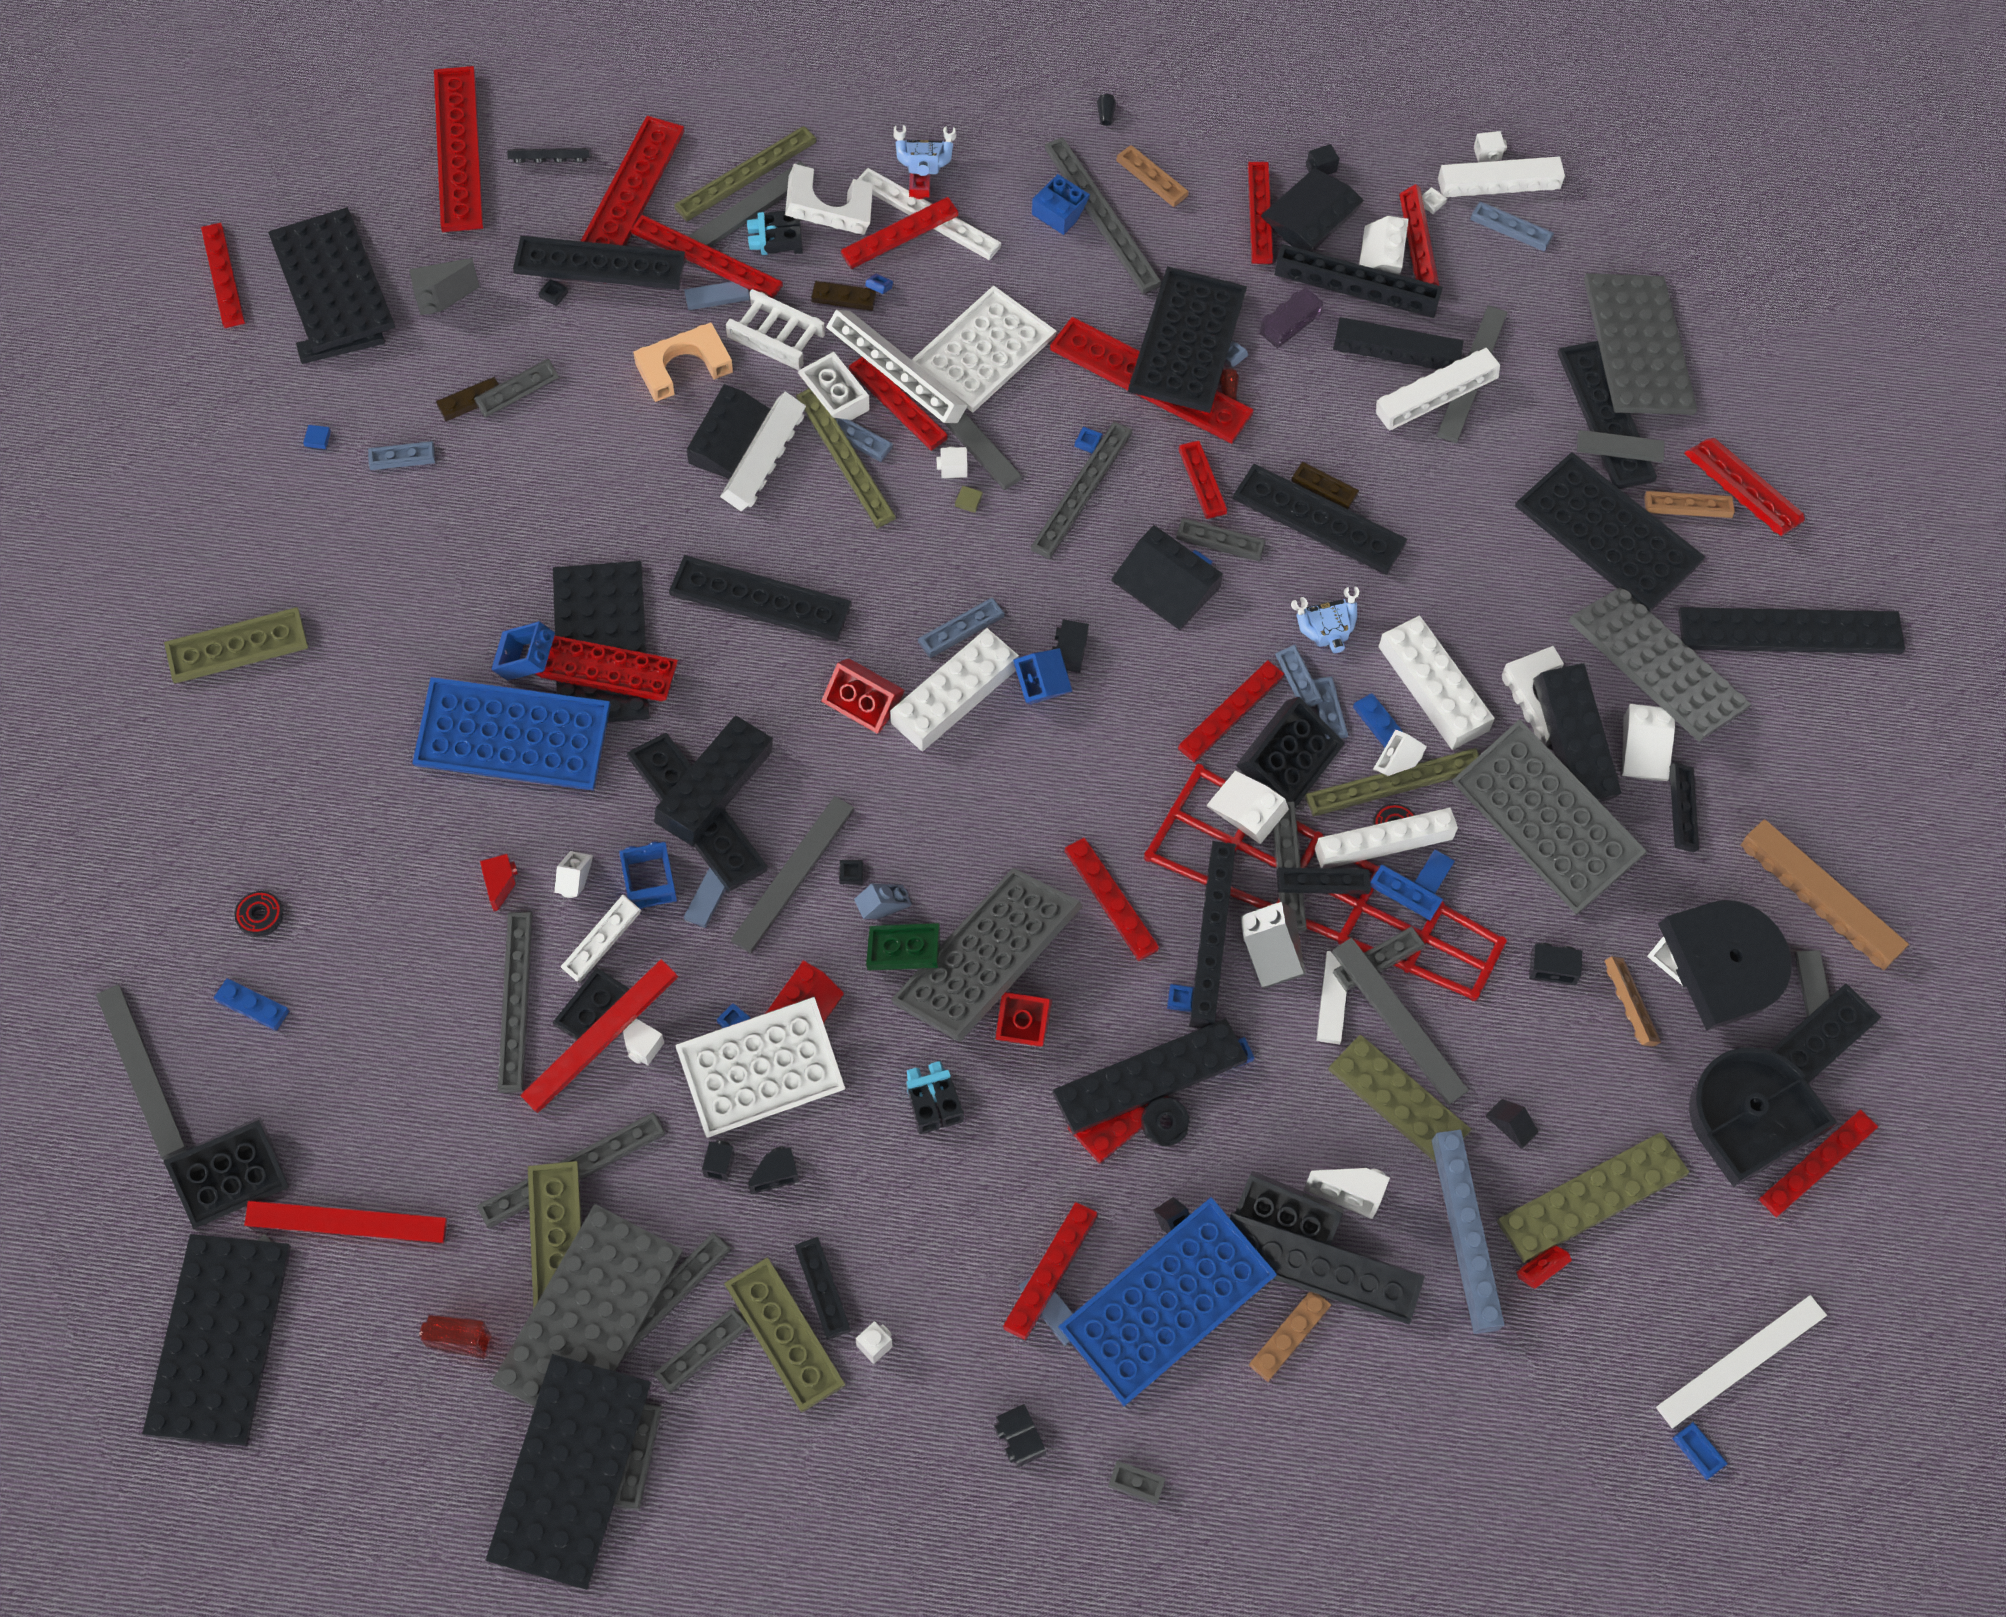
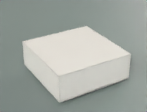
(1433, 200)

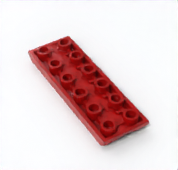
(1746, 486)
(609, 668)

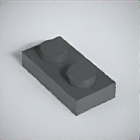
(1136, 1482)

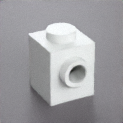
(1489, 146)
(952, 462)
(874, 1342)

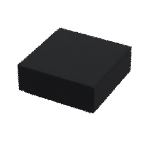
(553, 292)
(851, 872)

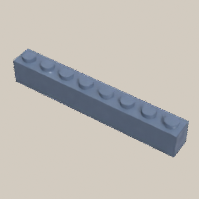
(1467, 1232)

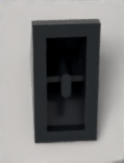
(1513, 1122)

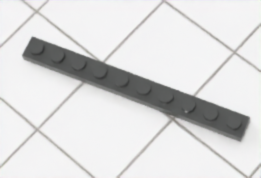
(1104, 217)

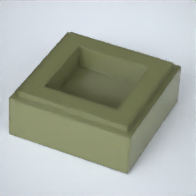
(968, 499)

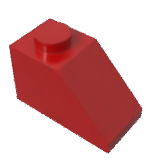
(499, 878)

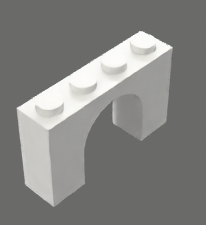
(805, 205)
(1519, 678)

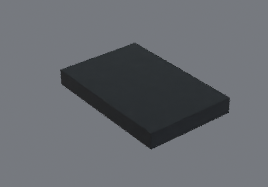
(589, 1003)

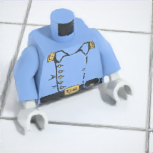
(924, 156)
(1328, 622)

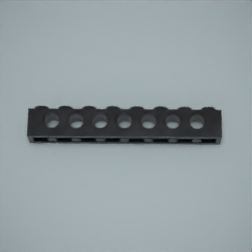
(1358, 281)
(1212, 934)

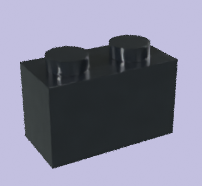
(1072, 643)
(1555, 964)

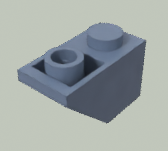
(882, 900)

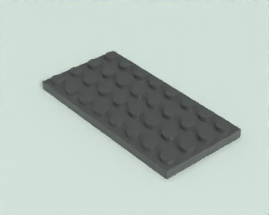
(1639, 344)
(1660, 663)
(1549, 817)
(987, 954)
(590, 1302)

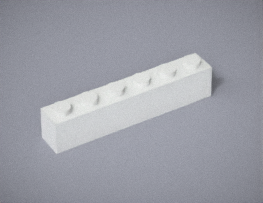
(1501, 177)
(1437, 388)
(763, 451)
(1386, 838)

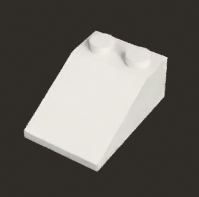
(1647, 742)
(1249, 806)
(1350, 1188)

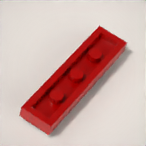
(1202, 479)

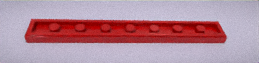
(706, 257)
(599, 1036)
(346, 1222)

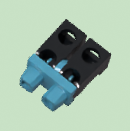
(775, 232)
(933, 1089)

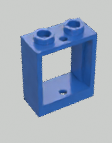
(513, 640)
(654, 895)

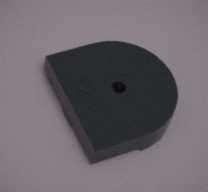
(1728, 959)
(1750, 1140)

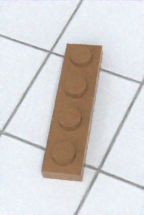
(1152, 176)
(1689, 504)
(1629, 995)
(1289, 1335)

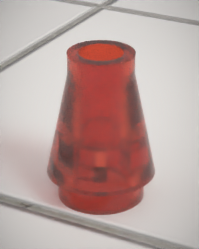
(1229, 383)

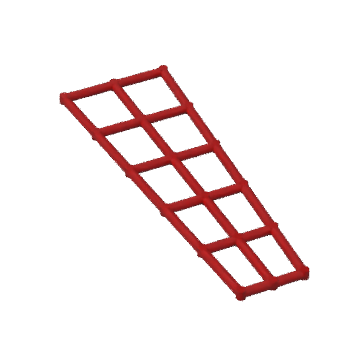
(1359, 904)

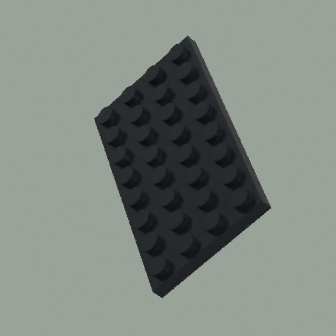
(331, 280)
(1187, 339)
(1610, 531)
(603, 608)
(217, 1340)
(569, 1472)

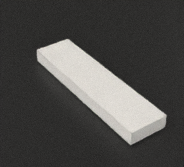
(601, 938)
(1331, 1005)

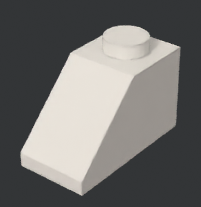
(1400, 754)
(572, 874)
(642, 1042)

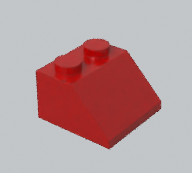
(1023, 1019)

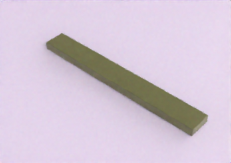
(745, 173)
(847, 459)
(1382, 786)

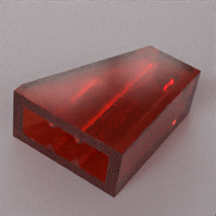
(456, 1335)

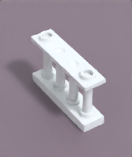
(775, 347)

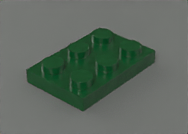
(903, 946)

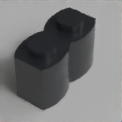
(1020, 1435)

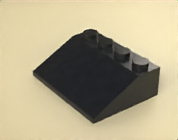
(1312, 210)
(726, 431)
(1167, 577)
(1291, 751)
(226, 1172)
(1289, 1208)

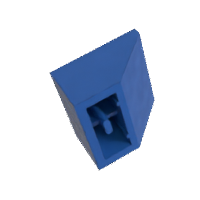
(1059, 204)
(1042, 676)

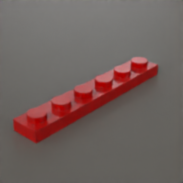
(1258, 203)
(899, 233)
(1418, 235)
(222, 275)
(898, 403)
(1231, 711)
(1111, 899)
(1818, 1163)
(1050, 1271)

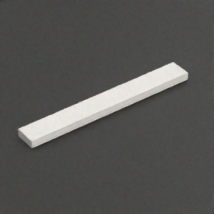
(954, 228)
(1741, 1361)

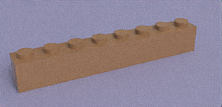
(1824, 895)

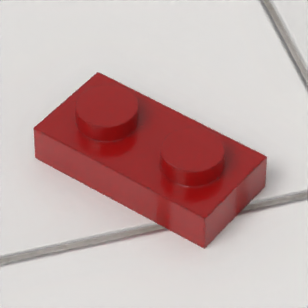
(919, 186)
(1544, 1266)

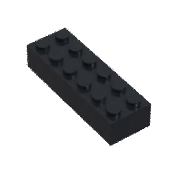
(1577, 729)
(713, 780)

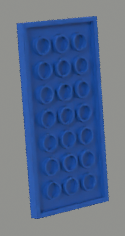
(512, 733)
(1167, 1301)

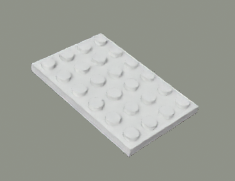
(984, 347)
(760, 1067)

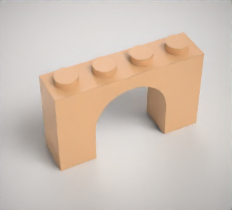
(699, 342)

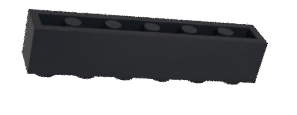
(1396, 344)

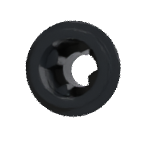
(1106, 108)

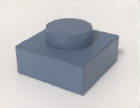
(1235, 354)

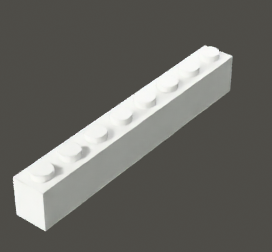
(897, 366)

